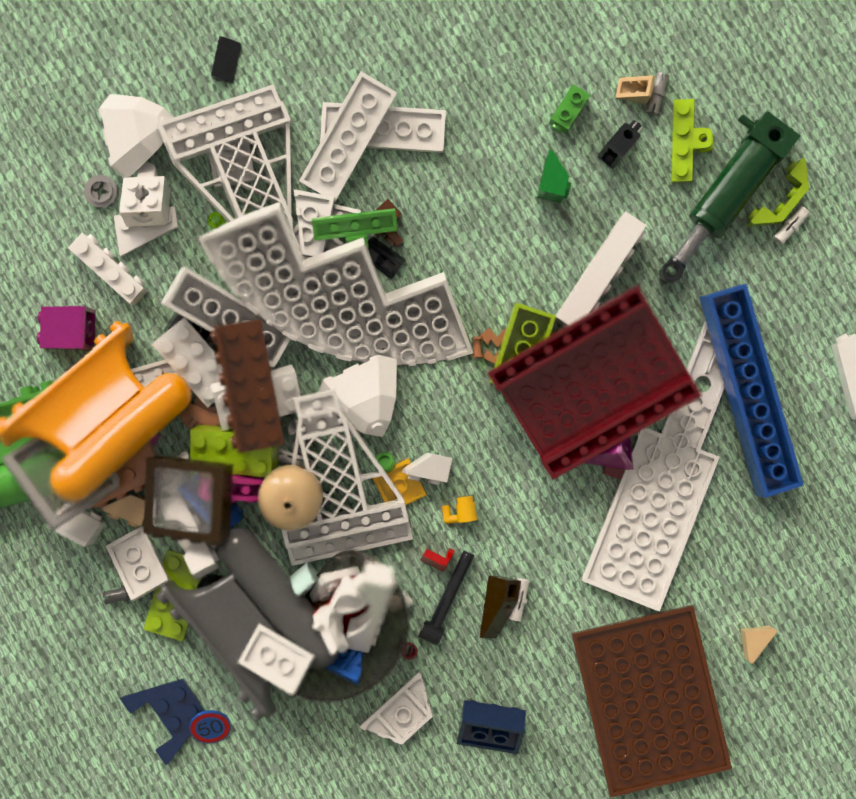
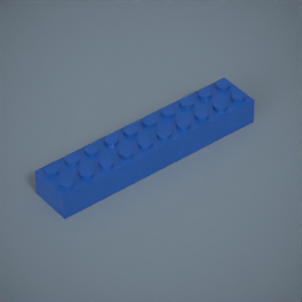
(751, 391)

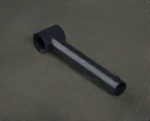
(432, 629)

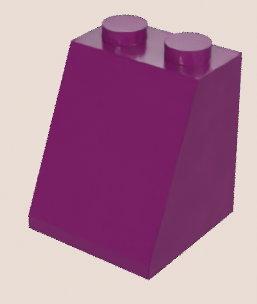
(66, 328)

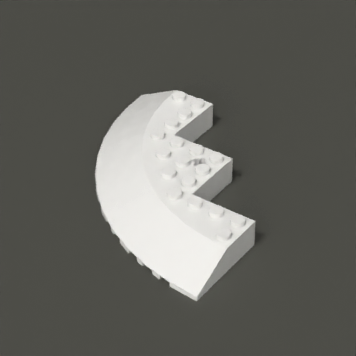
(328, 302)

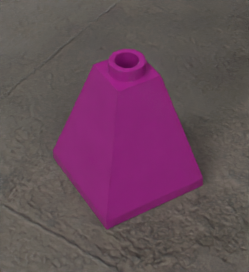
(617, 456)

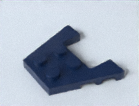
(174, 705)

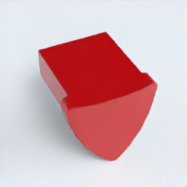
(435, 560)

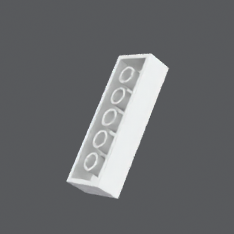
(602, 268)
(211, 305)

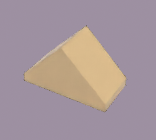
(635, 89)
(755, 641)

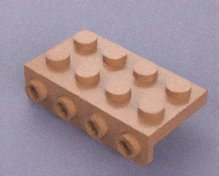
(131, 475)

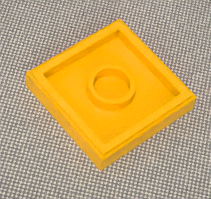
(410, 489)

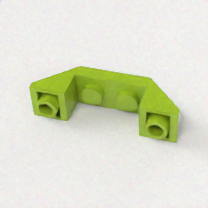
(797, 176)

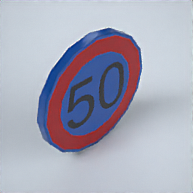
(210, 726)

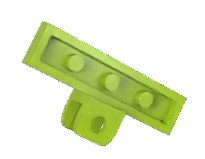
(687, 140)

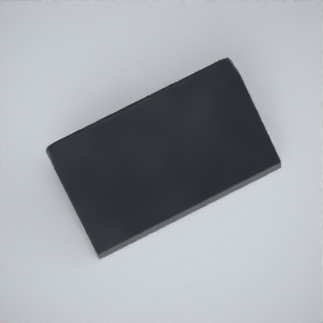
(226, 60)
(384, 258)

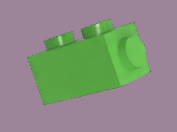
(569, 109)

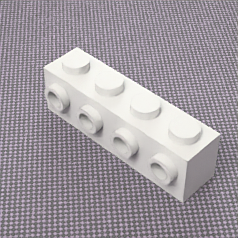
(104, 265)

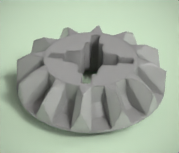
(95, 183)

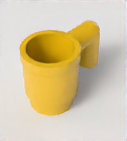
(465, 511)

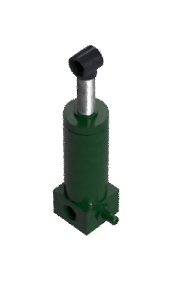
(761, 149)

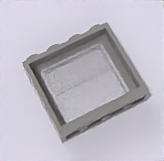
(32, 470)

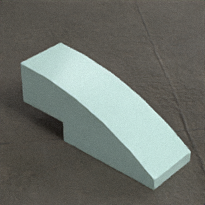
(304, 579)

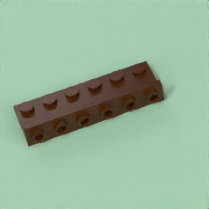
(247, 386)

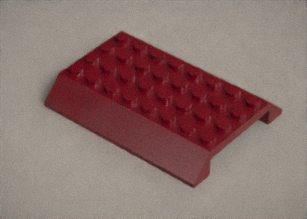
(595, 382)

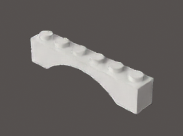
(376, 589)

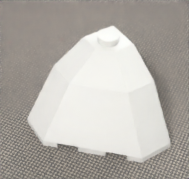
(131, 131)
(367, 393)

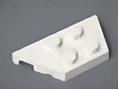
(402, 712)

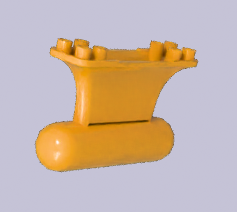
(97, 415)

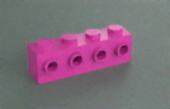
(246, 488)

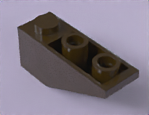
(500, 600)

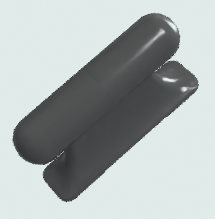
(234, 606)

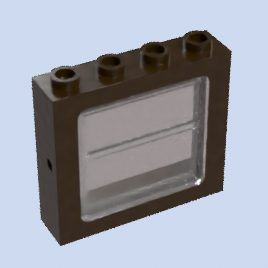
(188, 499)

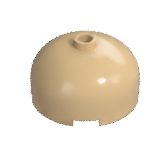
(290, 497)

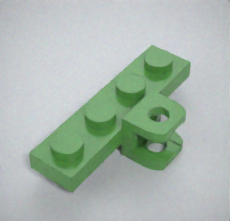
(354, 225)

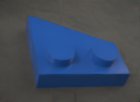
(348, 665)

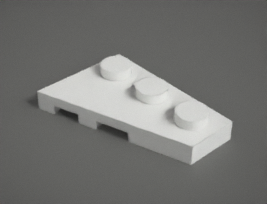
(137, 236)

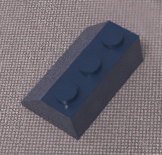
(491, 726)

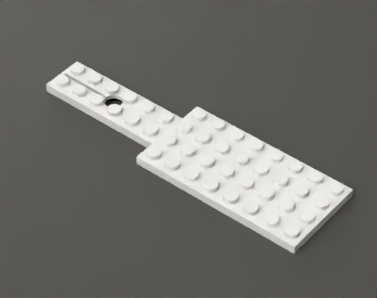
(659, 496)

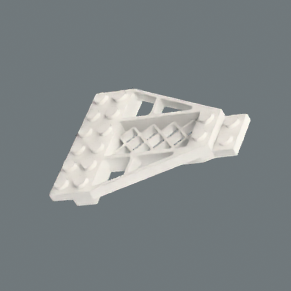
(227, 124)
(350, 529)

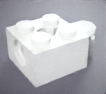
(145, 198)

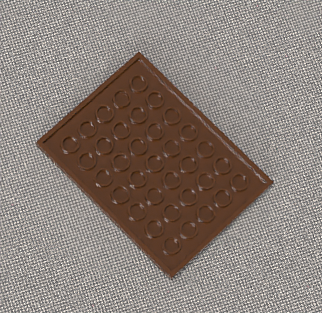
(651, 701)

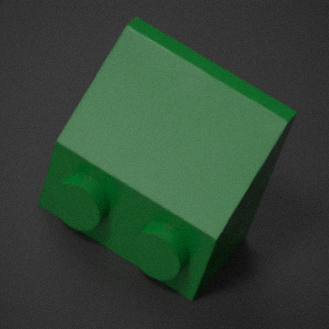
(554, 180)

